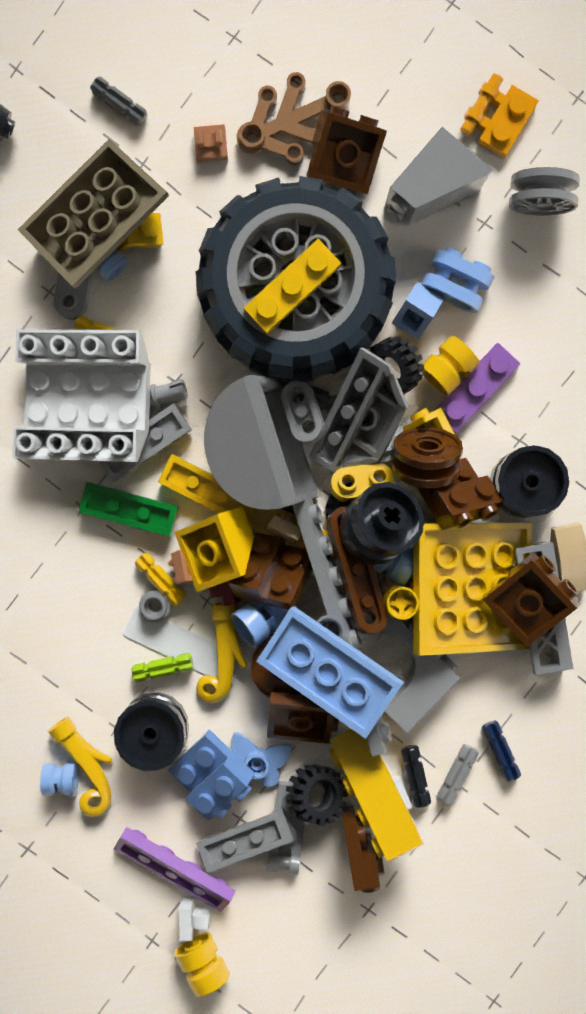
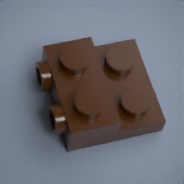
(346, 150)
(463, 500)
(273, 573)
(532, 598)
(299, 719)
(363, 858)

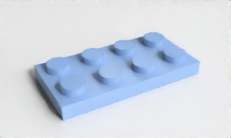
(329, 671)

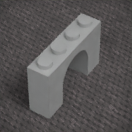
(427, 682)

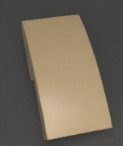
(570, 553)

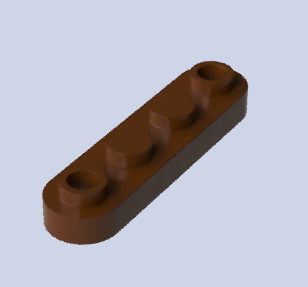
(359, 582)

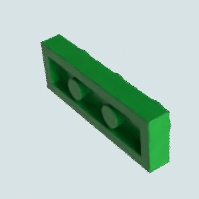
(128, 509)

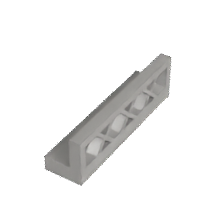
(556, 637)

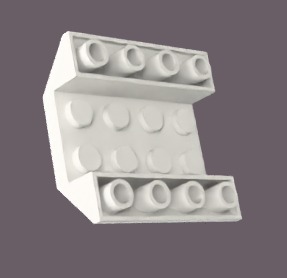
(83, 395)

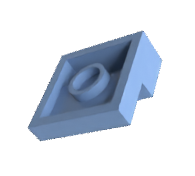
(212, 776)

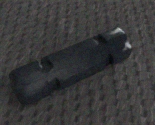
(416, 776)

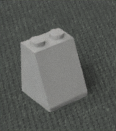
(436, 179)

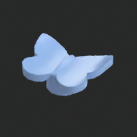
(262, 761)

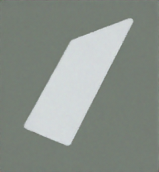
(173, 640)

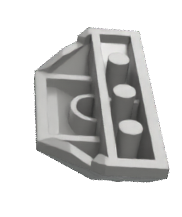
(362, 415)

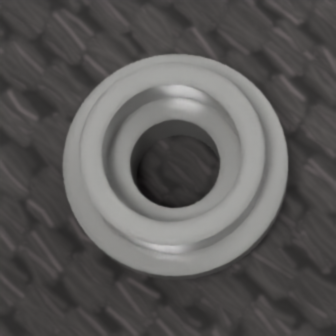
(147, 612)

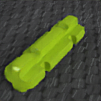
(162, 667)

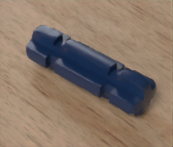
(501, 751)

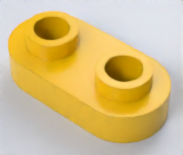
(361, 478)

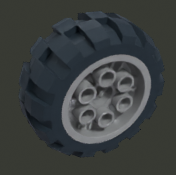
(318, 341)

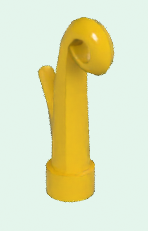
(227, 650)
(86, 758)

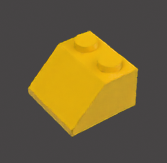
(217, 548)

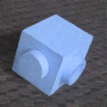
(417, 311)

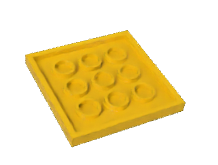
(452, 576)

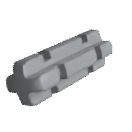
(457, 774)

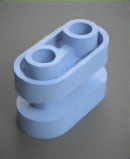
(475, 275)

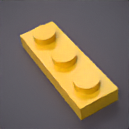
(292, 286)

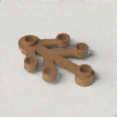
(287, 119)

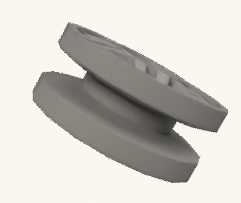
(544, 191)

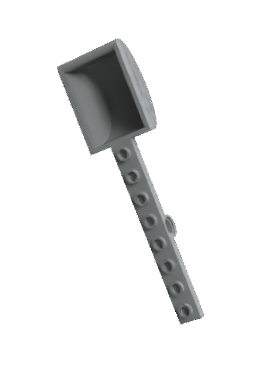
(268, 469)

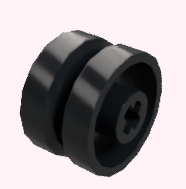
(547, 484)
(381, 523)
(135, 741)

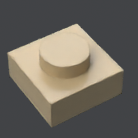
(285, 527)

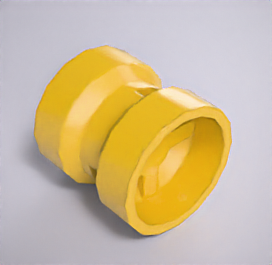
(404, 605)

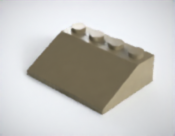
(93, 213)

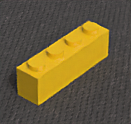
(377, 794)

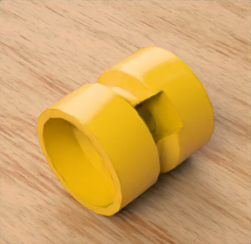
(453, 362)
(204, 968)

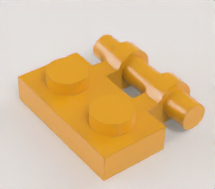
(508, 119)

